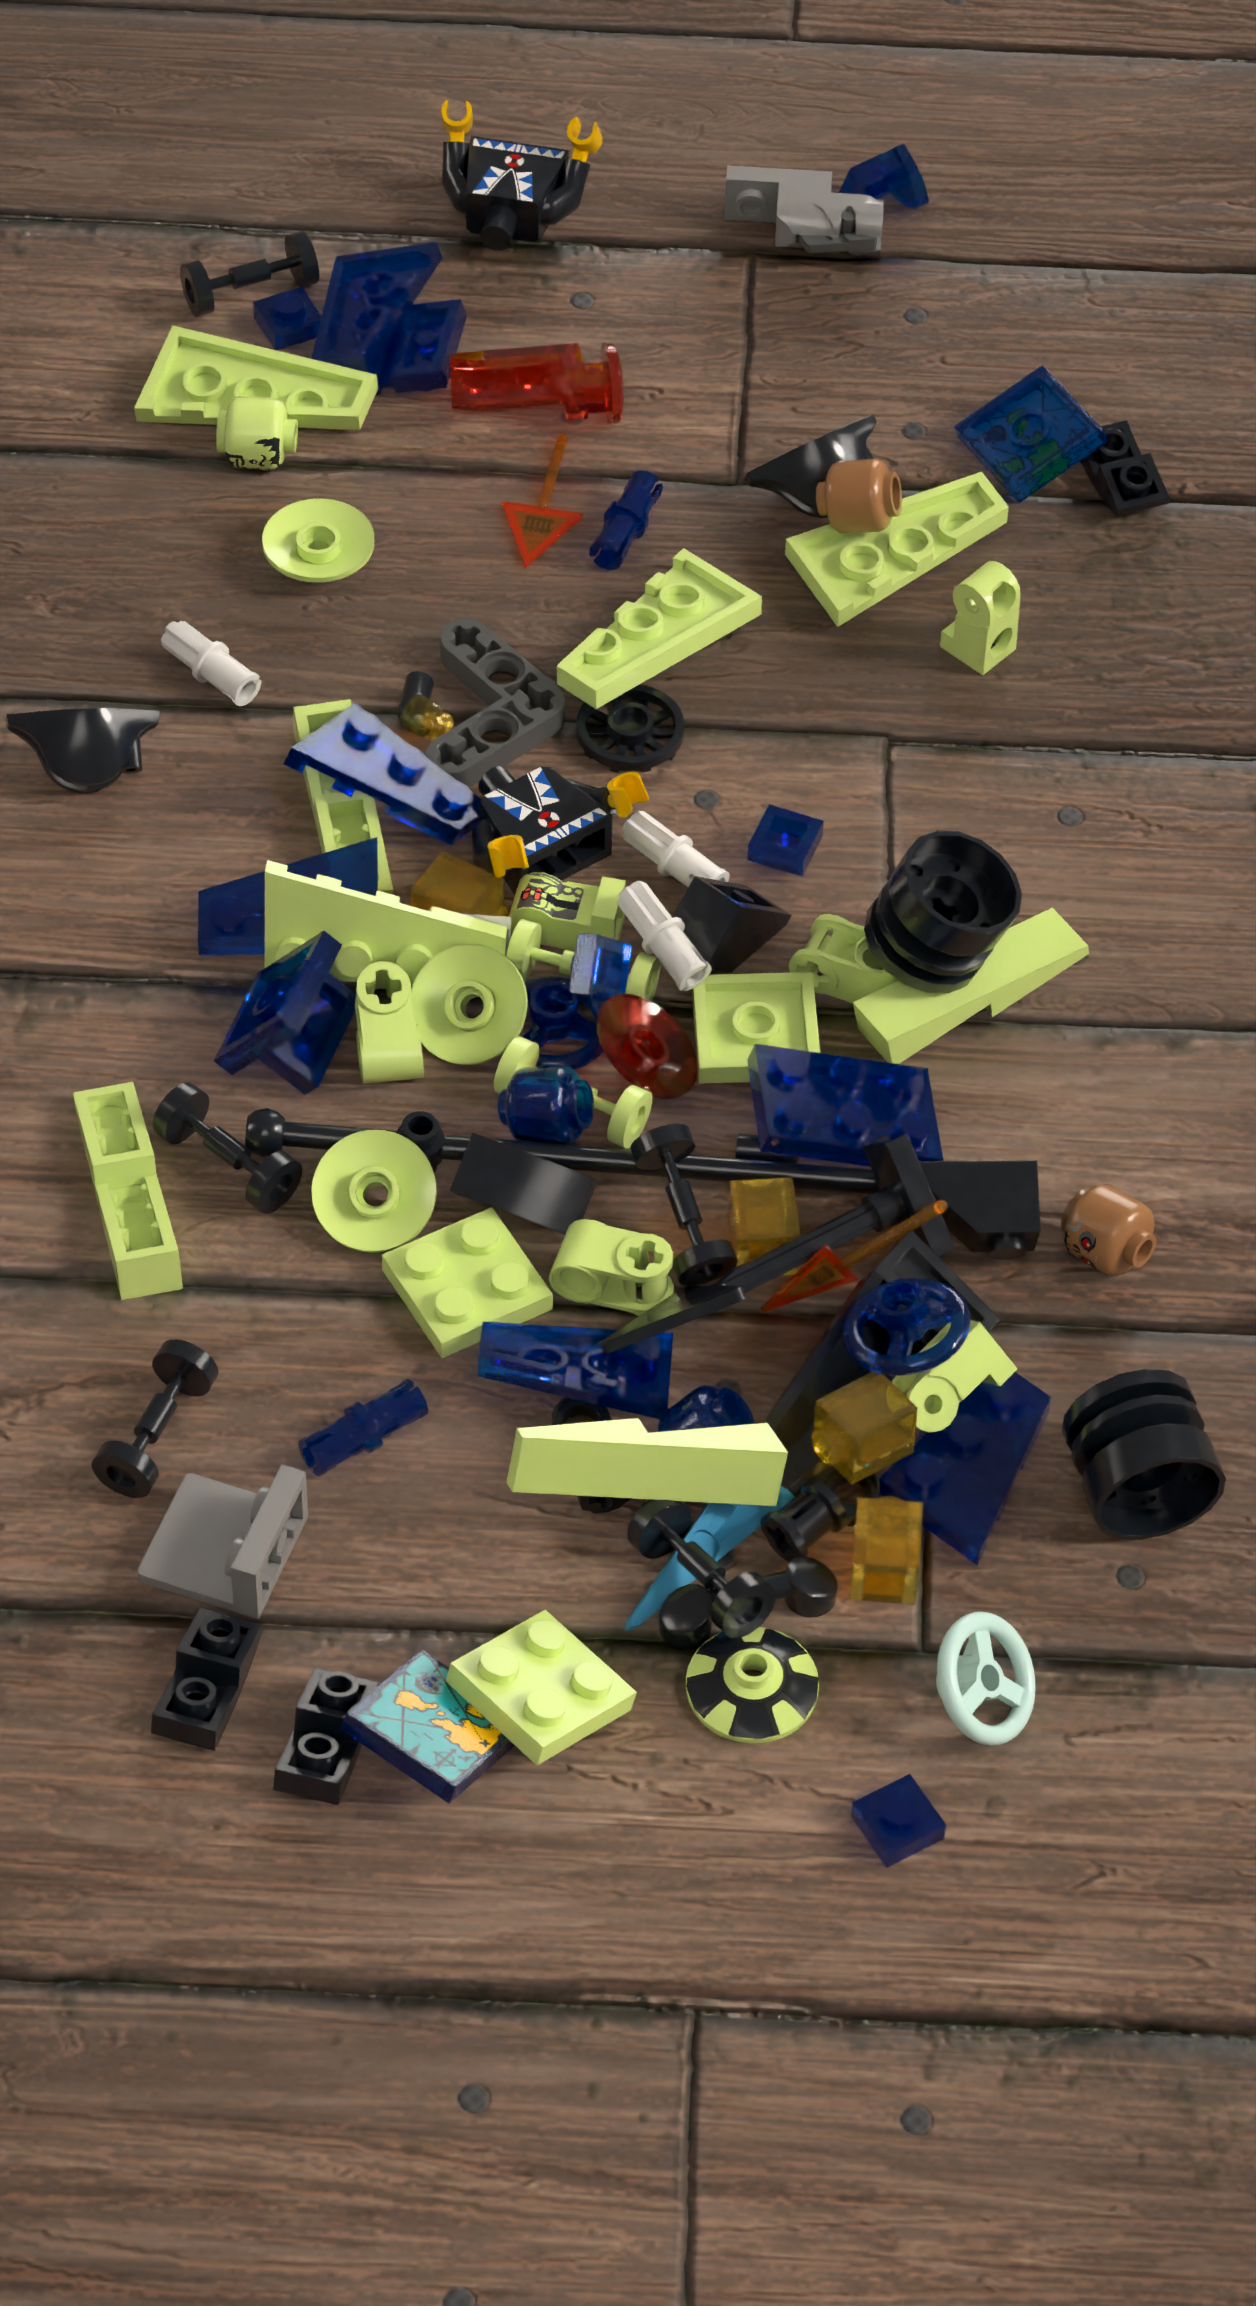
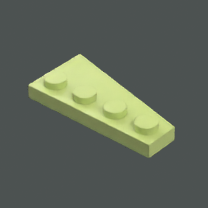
(205, 372)
(863, 568)
(665, 625)
(364, 924)

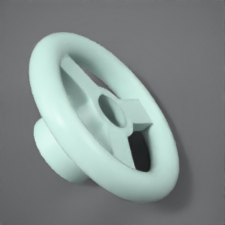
(977, 1677)

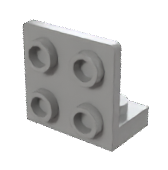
(227, 1541)

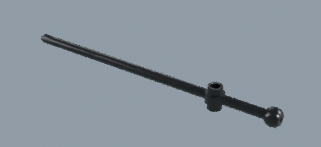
(269, 1133)

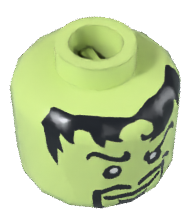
(256, 433)

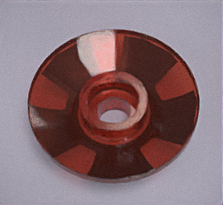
(646, 1046)

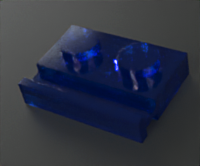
(420, 348)

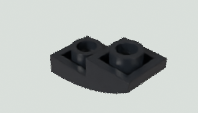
(1124, 475)
(522, 1184)
(207, 1679)
(318, 1752)

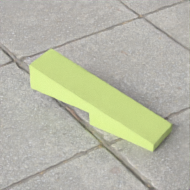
(338, 817)
(905, 1019)
(128, 1191)
(627, 1462)

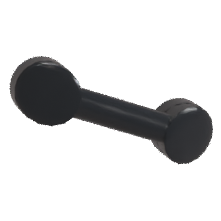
(805, 1585)

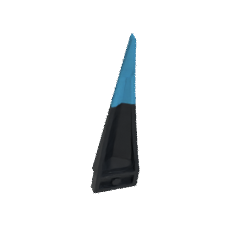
(792, 1417)

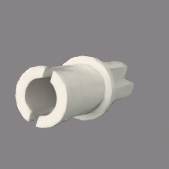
(211, 662)
(671, 853)
(663, 936)

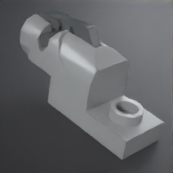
(805, 210)

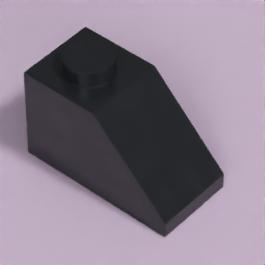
(728, 921)
(989, 1204)

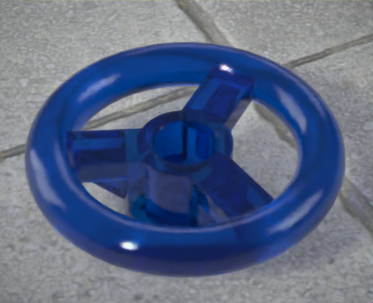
(557, 1017)
(907, 1316)

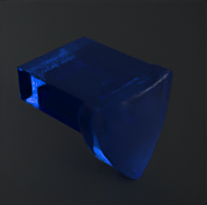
(888, 173)

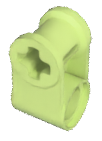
(843, 958)
(387, 1033)
(608, 1265)

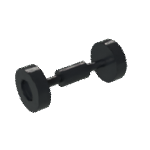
(300, 259)
(183, 1114)
(663, 1149)
(126, 1466)
(741, 1602)

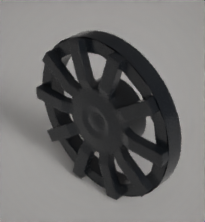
(631, 729)

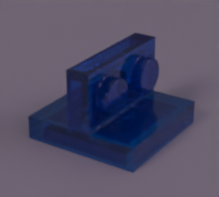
(292, 1016)

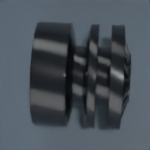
(942, 911)
(1143, 1454)

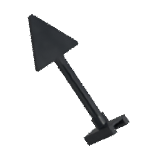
(900, 1196)

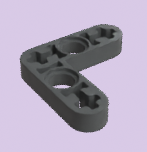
(507, 703)

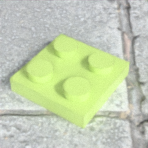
(749, 1010)
(466, 1278)
(540, 1687)

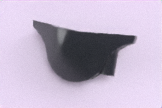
(800, 470)
(85, 746)

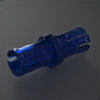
(626, 520)
(363, 1427)

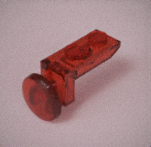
(539, 378)

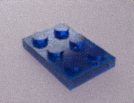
(835, 1103)

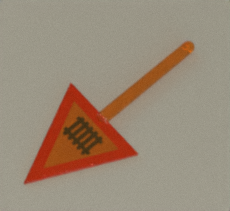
(539, 526)
(828, 1271)

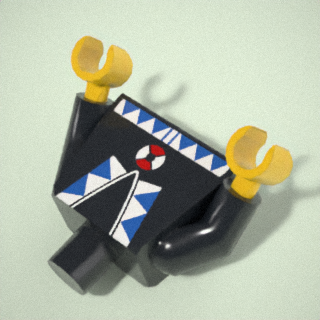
(513, 186)
(547, 822)

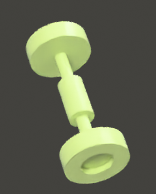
(525, 950)
(627, 1116)

